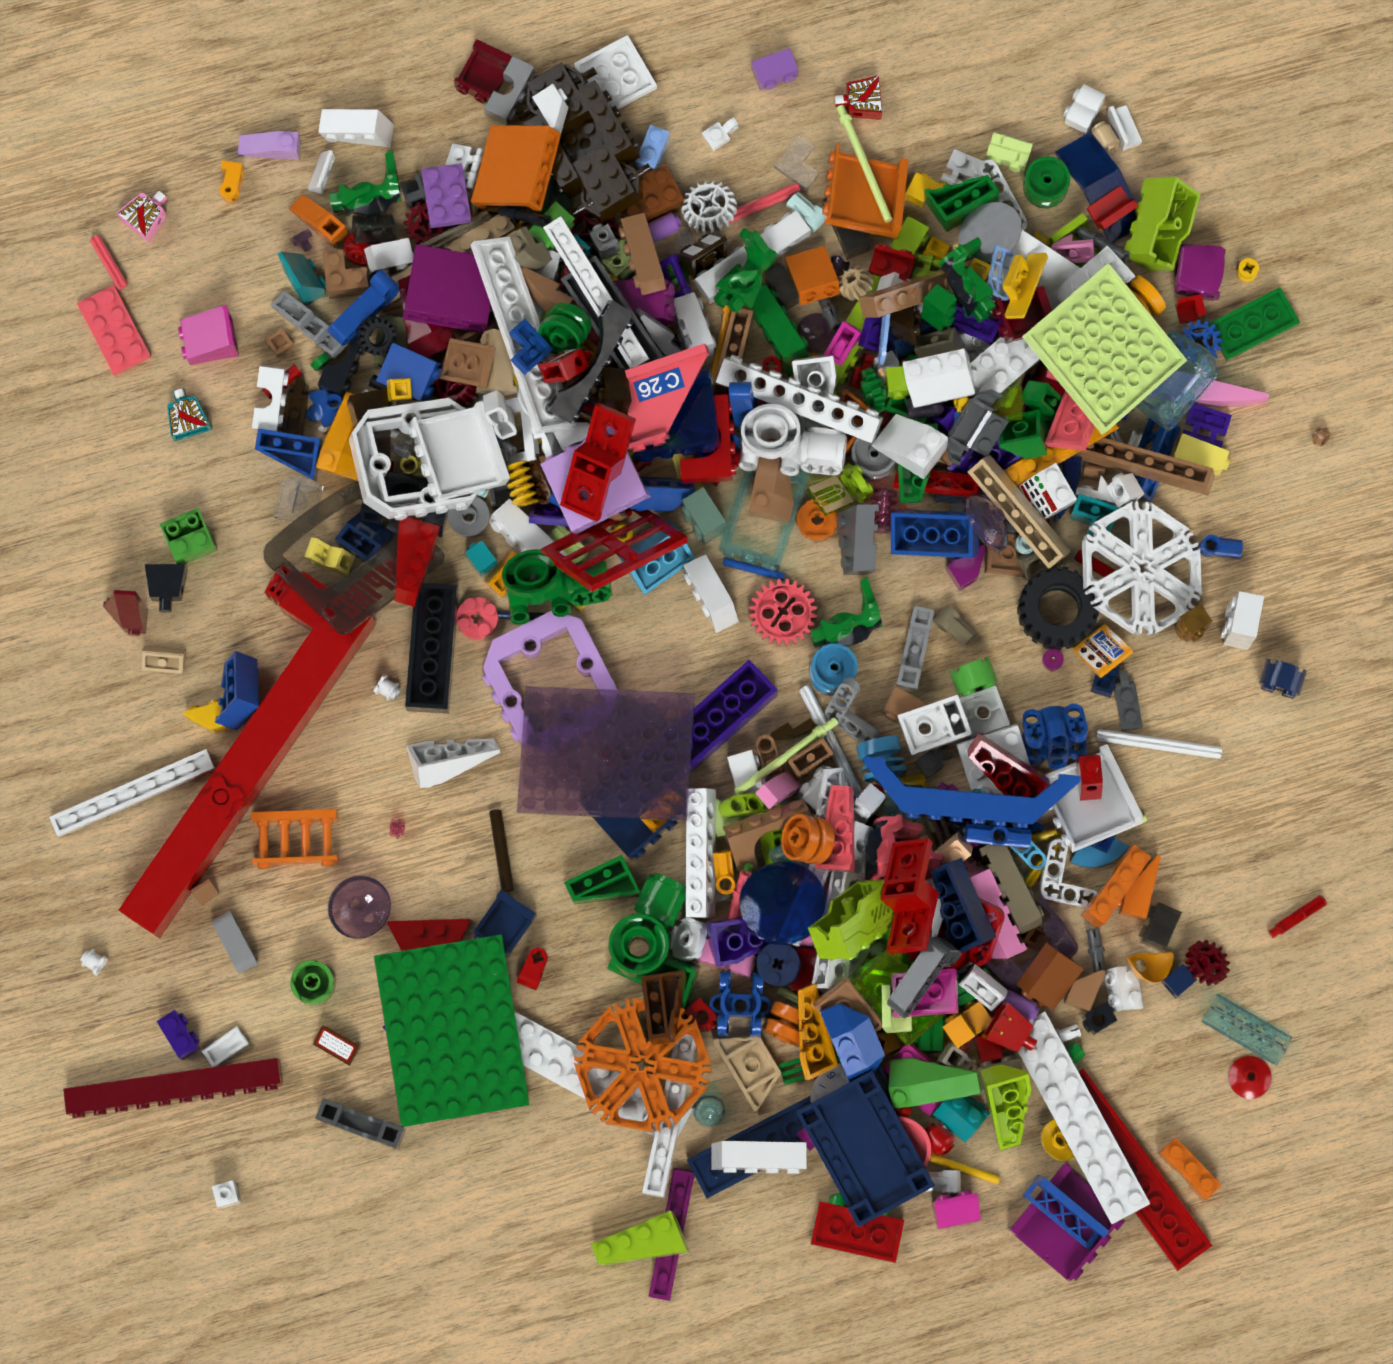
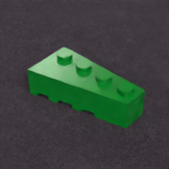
(778, 328)

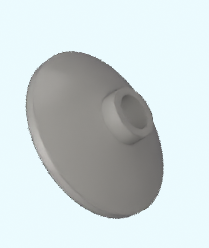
(480, 520)

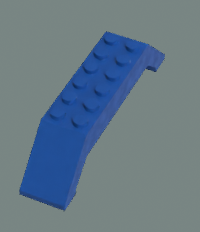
(969, 804)

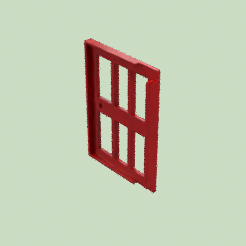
(632, 559)

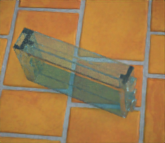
(751, 556)

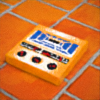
(1102, 650)

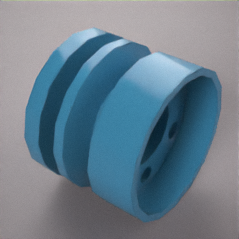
(882, 747)

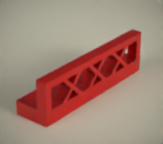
(948, 484)

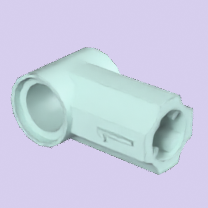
(811, 214)

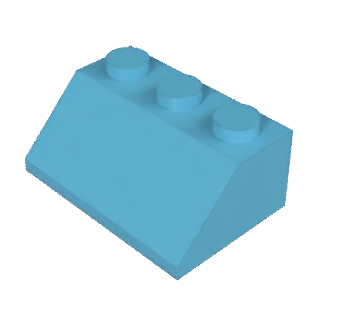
(662, 568)

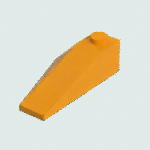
(336, 451)
(814, 1040)

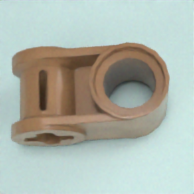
(767, 756)

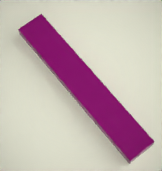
(677, 1202)

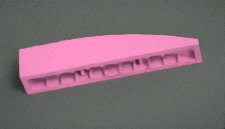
(1228, 395)

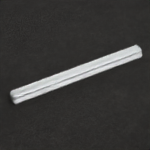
(1159, 743)
(838, 755)

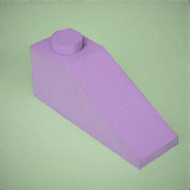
(270, 145)

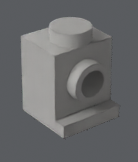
(606, 246)

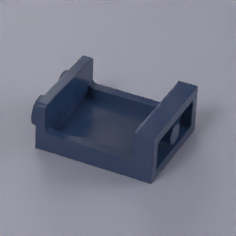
(506, 918)

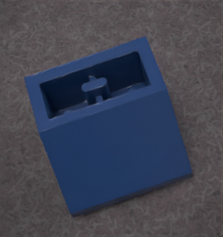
(363, 538)

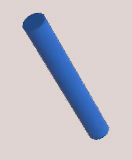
(753, 569)

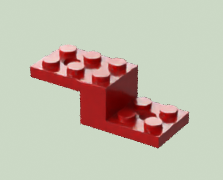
(597, 462)
(909, 896)

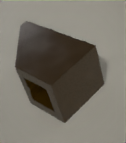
(906, 324)

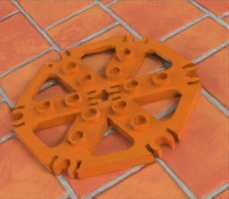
(629, 1081)

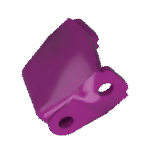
(1199, 271)

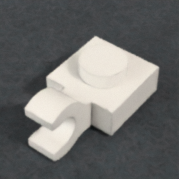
(718, 135)

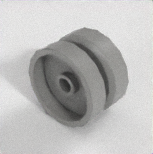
(872, 467)

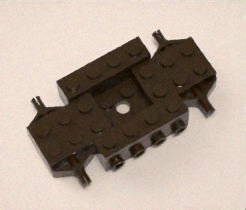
(601, 169)

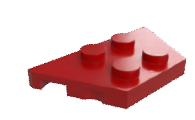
(426, 933)

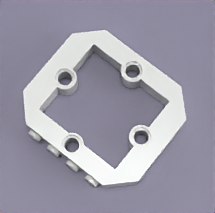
(372, 479)

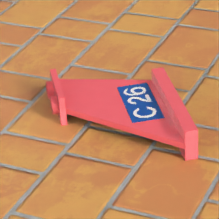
(659, 392)

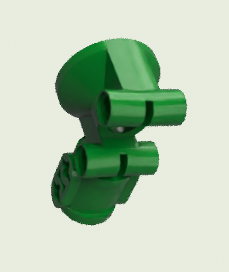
(534, 579)
(656, 910)

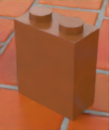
(1049, 977)

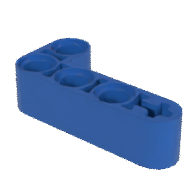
(369, 304)
(741, 400)

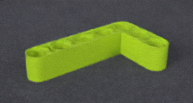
(742, 809)

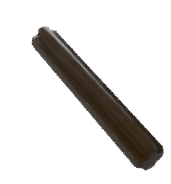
(501, 850)

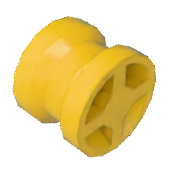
(1246, 274)

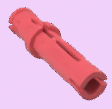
(734, 910)

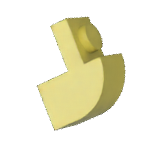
(329, 557)

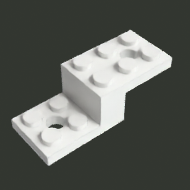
(953, 720)

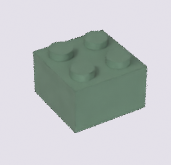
(703, 516)

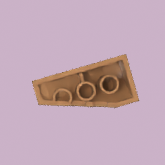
(771, 491)

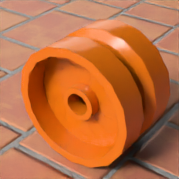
(807, 839)
(785, 1029)

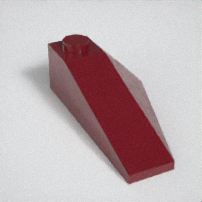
(424, 337)
(127, 611)

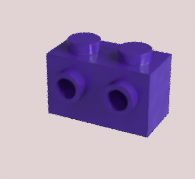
(178, 1034)

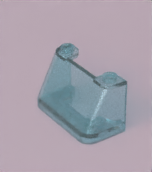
(1183, 388)

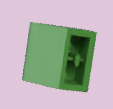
(554, 212)
(188, 537)

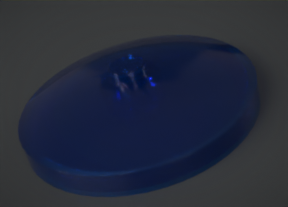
(781, 902)

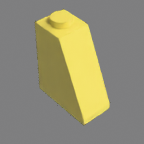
(1202, 453)

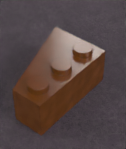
(662, 1003)

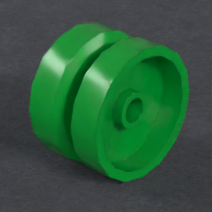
(1054, 191)
(565, 327)

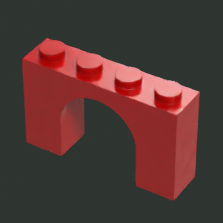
(719, 465)

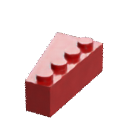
(414, 552)
(1006, 770)

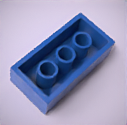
(933, 534)

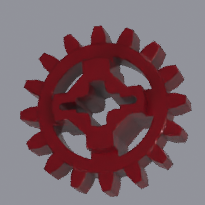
(418, 227)
(1207, 960)

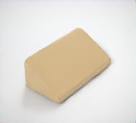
(163, 659)

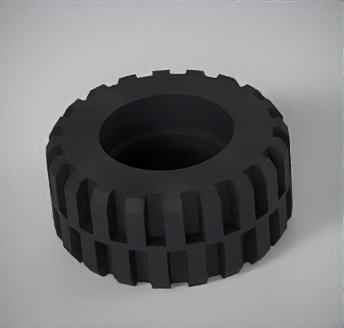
(1041, 630)

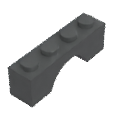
(360, 1124)

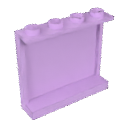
(622, 493)

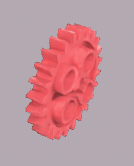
(798, 623)

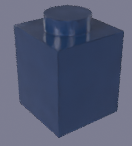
(1179, 981)

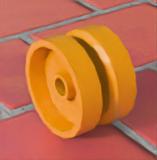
(1147, 295)

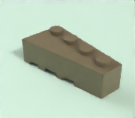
(1015, 893)

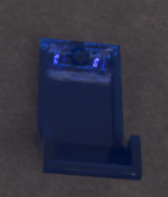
(1096, 176)

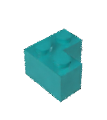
(1091, 510)

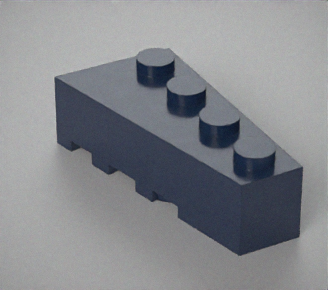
(961, 907)

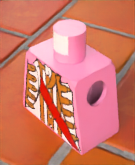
(144, 214)

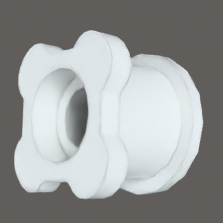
(387, 688)
(93, 961)

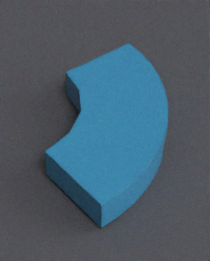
(1091, 857)

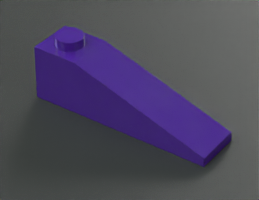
(732, 941)

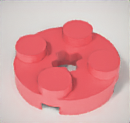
(486, 610)

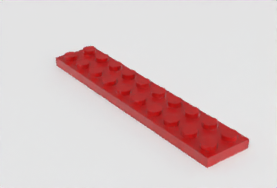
(1165, 1215)

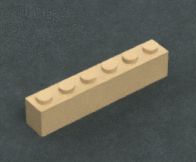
(1019, 511)

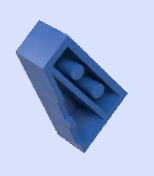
(291, 450)
(240, 690)

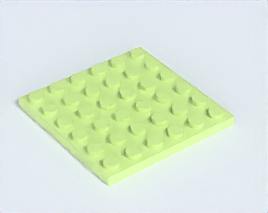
(1104, 348)

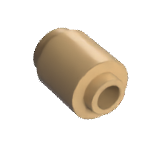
(1105, 136)

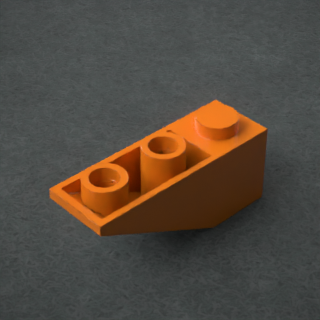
(319, 220)

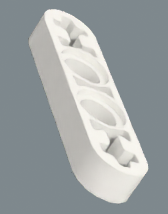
(1006, 194)

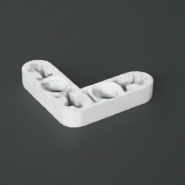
(1055, 881)

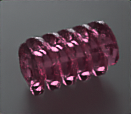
(882, 517)

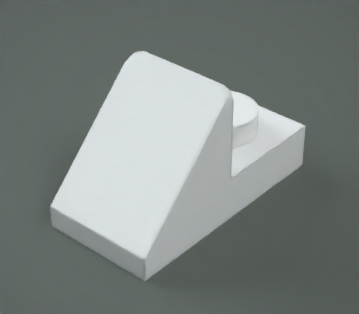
(1101, 494)

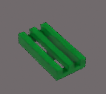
(784, 1073)

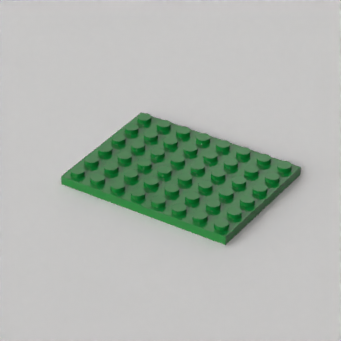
(451, 1030)

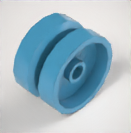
(830, 657)

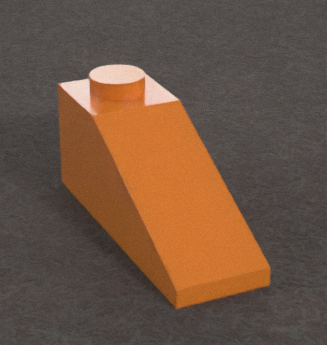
(1138, 898)

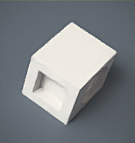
(1124, 489)
(226, 1194)

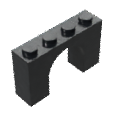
(403, 484)

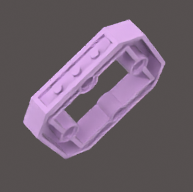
(538, 632)

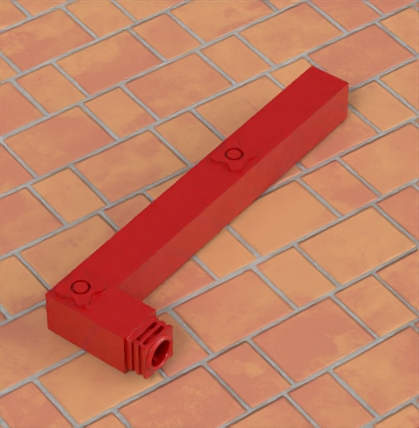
(248, 761)

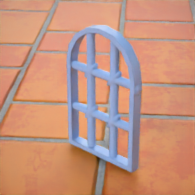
(1002, 265)
(883, 339)

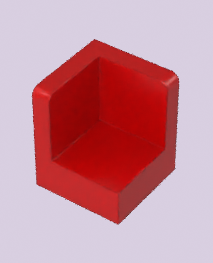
(1190, 309)

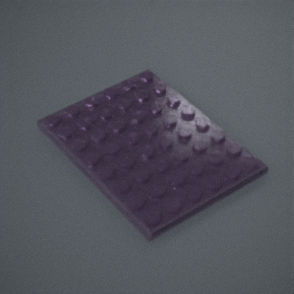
(606, 753)

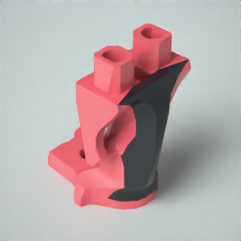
(880, 842)

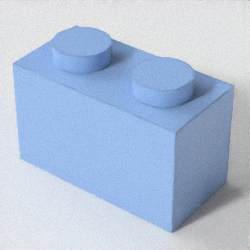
(653, 147)

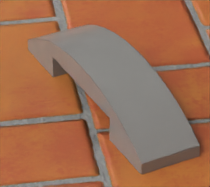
(915, 647)

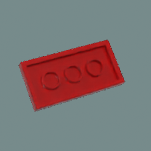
(838, 1231)

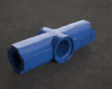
(1010, 836)

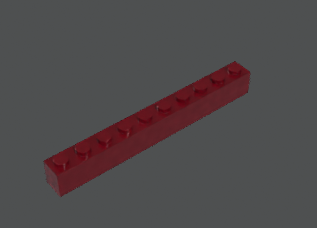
(173, 1087)

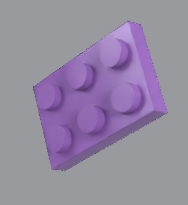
(446, 195)

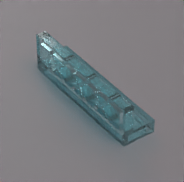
(1245, 1032)

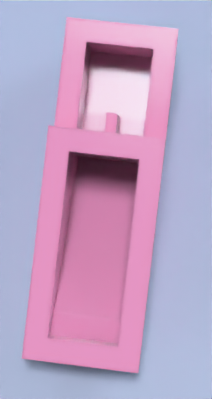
(778, 789)

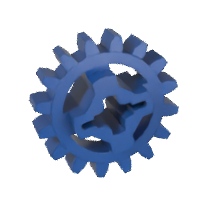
(1206, 335)

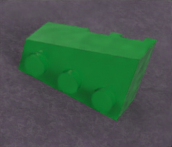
(956, 201)
(603, 883)

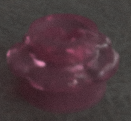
(396, 828)

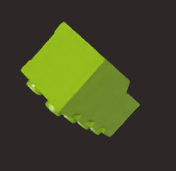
(1161, 222)
(852, 922)

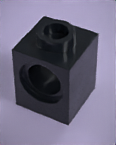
(1108, 1018)

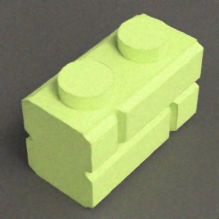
(1009, 152)

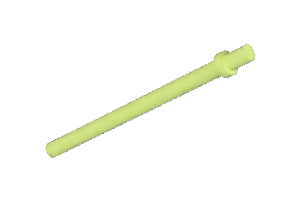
(845, 119)

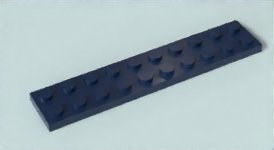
(776, 1128)

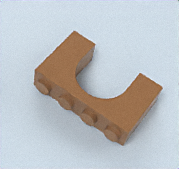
(745, 833)

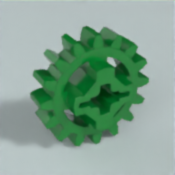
(873, 390)

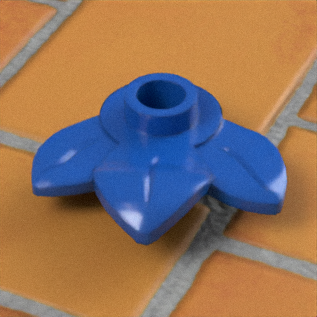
(322, 407)

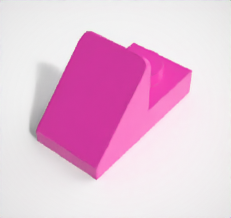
(843, 342)

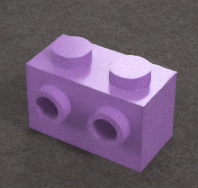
(775, 69)

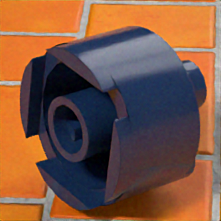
(1283, 678)
(768, 960)

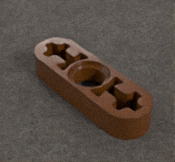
(543, 480)

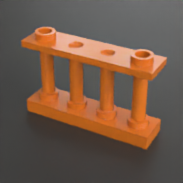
(284, 820)

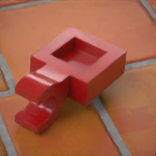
(866, 362)

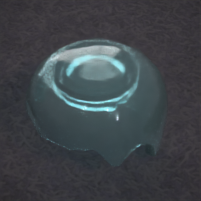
(709, 1109)

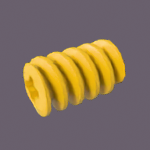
(520, 484)

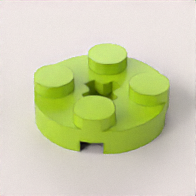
(855, 482)

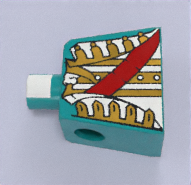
(186, 416)

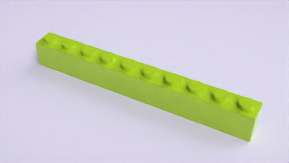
(910, 238)

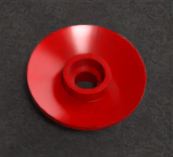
(1242, 1085)

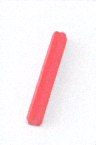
(766, 201)

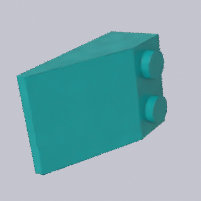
(302, 276)

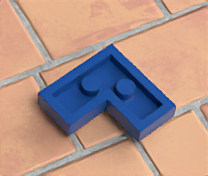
(533, 345)

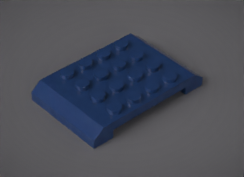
(865, 1148)

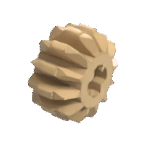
(855, 282)

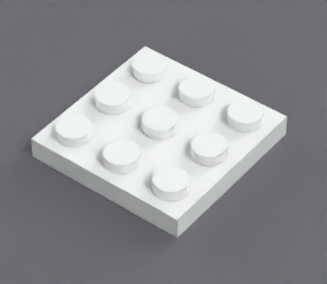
(619, 72)
(1007, 738)

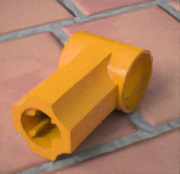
(723, 869)

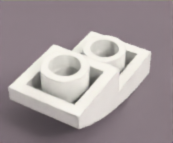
(549, 442)

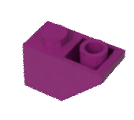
(965, 570)

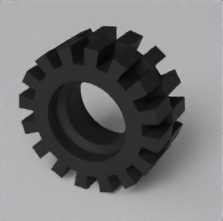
(367, 327)

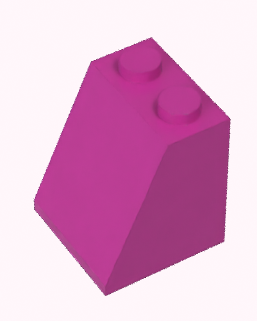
(208, 336)

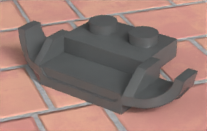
(976, 427)

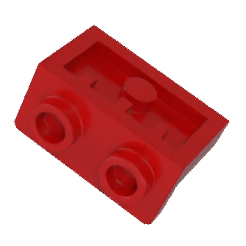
(888, 260)

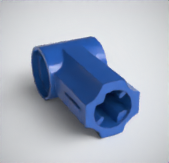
(1223, 547)

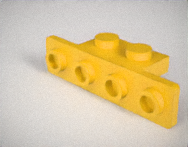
(1022, 282)

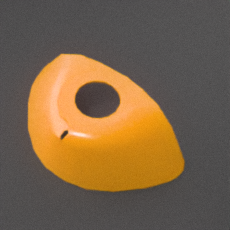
(1156, 966)

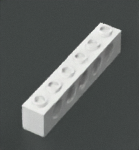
(699, 856)

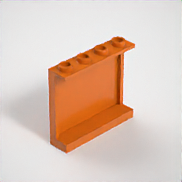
(516, 166)
(851, 199)

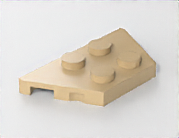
(750, 1066)

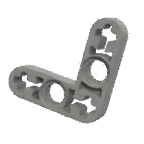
(845, 716)

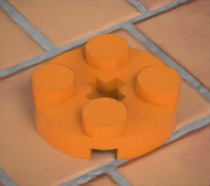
(809, 529)

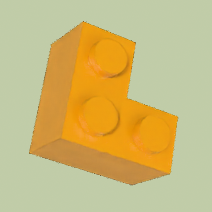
(967, 1024)

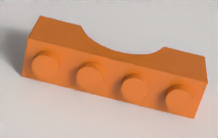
(1114, 890)

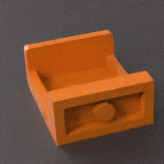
(813, 275)

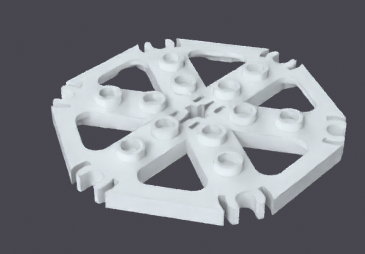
(1154, 562)

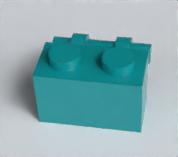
(962, 1116)

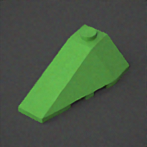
(922, 1082)

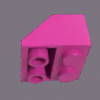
(956, 1210)

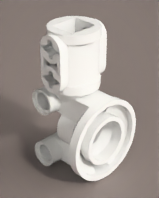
(814, 450)

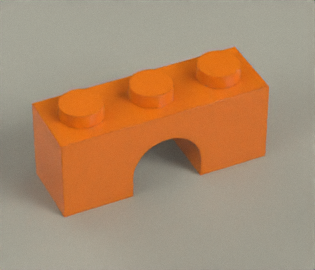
(1185, 1163)

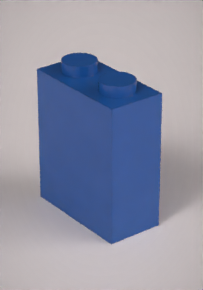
(406, 363)

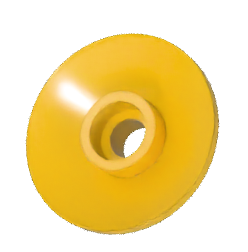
(1049, 1135)

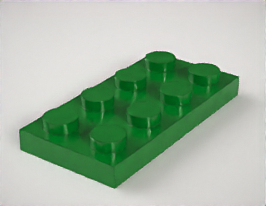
(1255, 323)

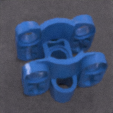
(1055, 735)
(728, 1001)

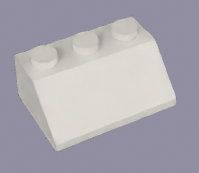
(939, 378)

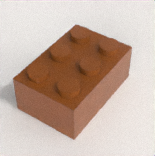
(659, 196)

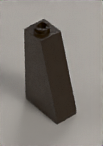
(358, 406)

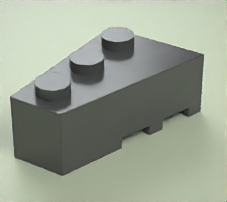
(856, 539)

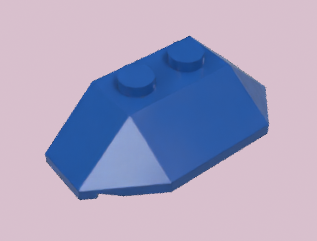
(665, 494)
(853, 1040)

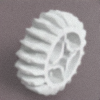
(711, 215)

